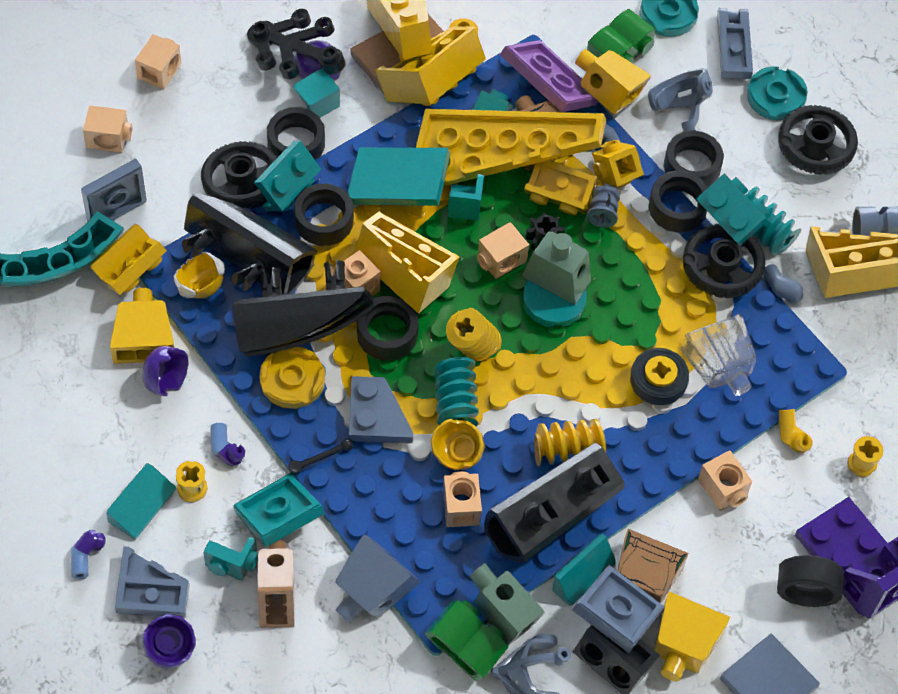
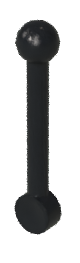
(295, 467)

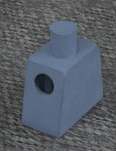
(372, 580)

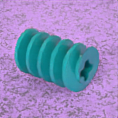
(778, 234)
(456, 390)

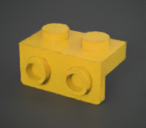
(561, 186)
(128, 260)

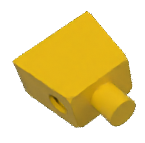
(611, 79)
(140, 328)
(687, 635)

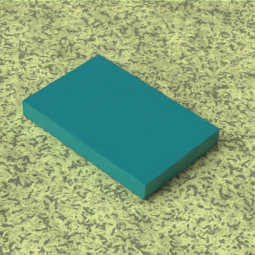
(399, 176)

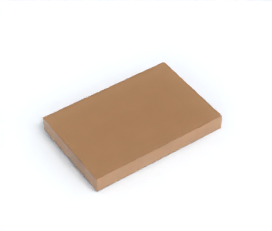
(380, 51)

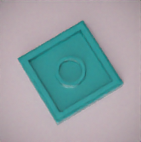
(278, 509)

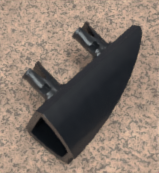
(246, 242)
(292, 320)
(552, 504)

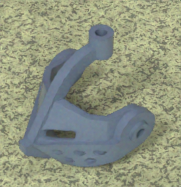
(665, 94)
(516, 664)

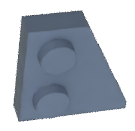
(376, 413)
(149, 588)

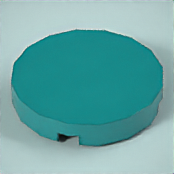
(670, 16)
(776, 92)
(549, 308)

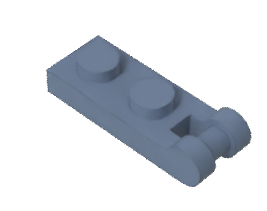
(734, 43)

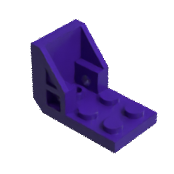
(861, 551)

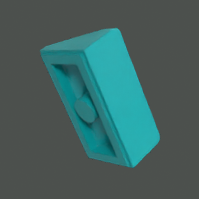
(140, 501)
(583, 570)

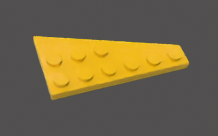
(505, 140)

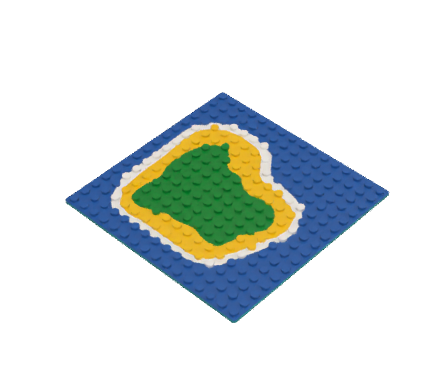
(537, 377)

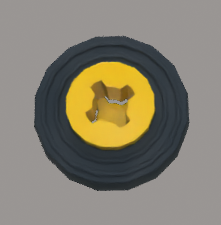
(652, 386)

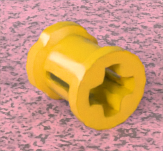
(865, 456)
(189, 483)

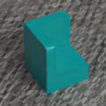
(318, 93)
(466, 200)

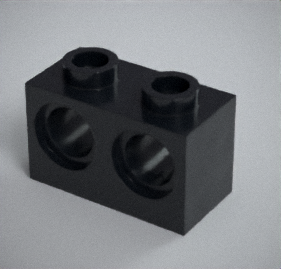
(612, 662)

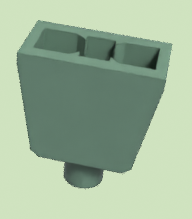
(560, 267)
(516, 610)

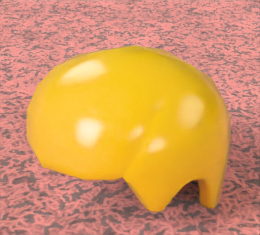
(457, 444)

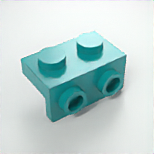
(287, 177)
(733, 209)

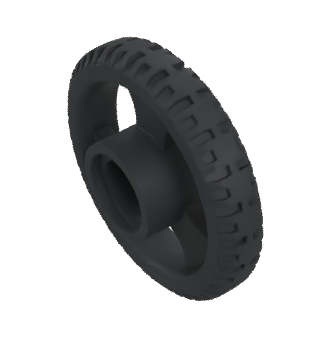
(817, 140)
(239, 171)
(722, 271)

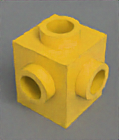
(617, 163)

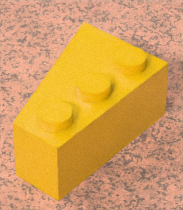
(431, 75)
(407, 261)
(852, 262)

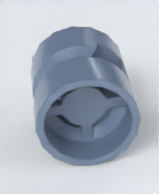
(870, 220)

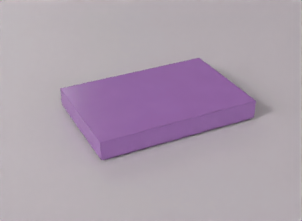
(549, 75)

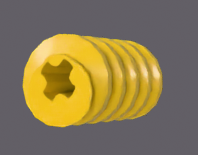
(473, 334)
(566, 441)

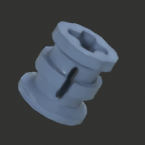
(603, 206)

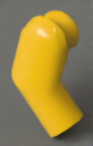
(791, 434)

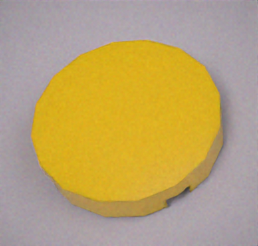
(292, 377)

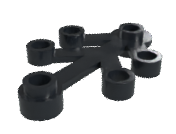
(265, 33)

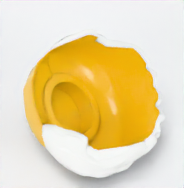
(200, 276)

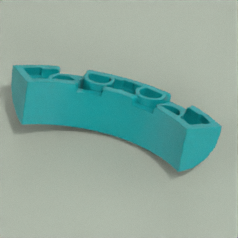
(62, 260)

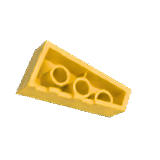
(404, 25)

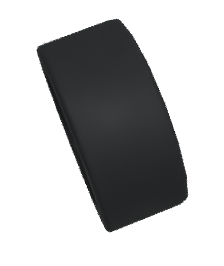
(296, 118)
(699, 142)
(672, 220)
(323, 234)
(392, 349)
(810, 581)

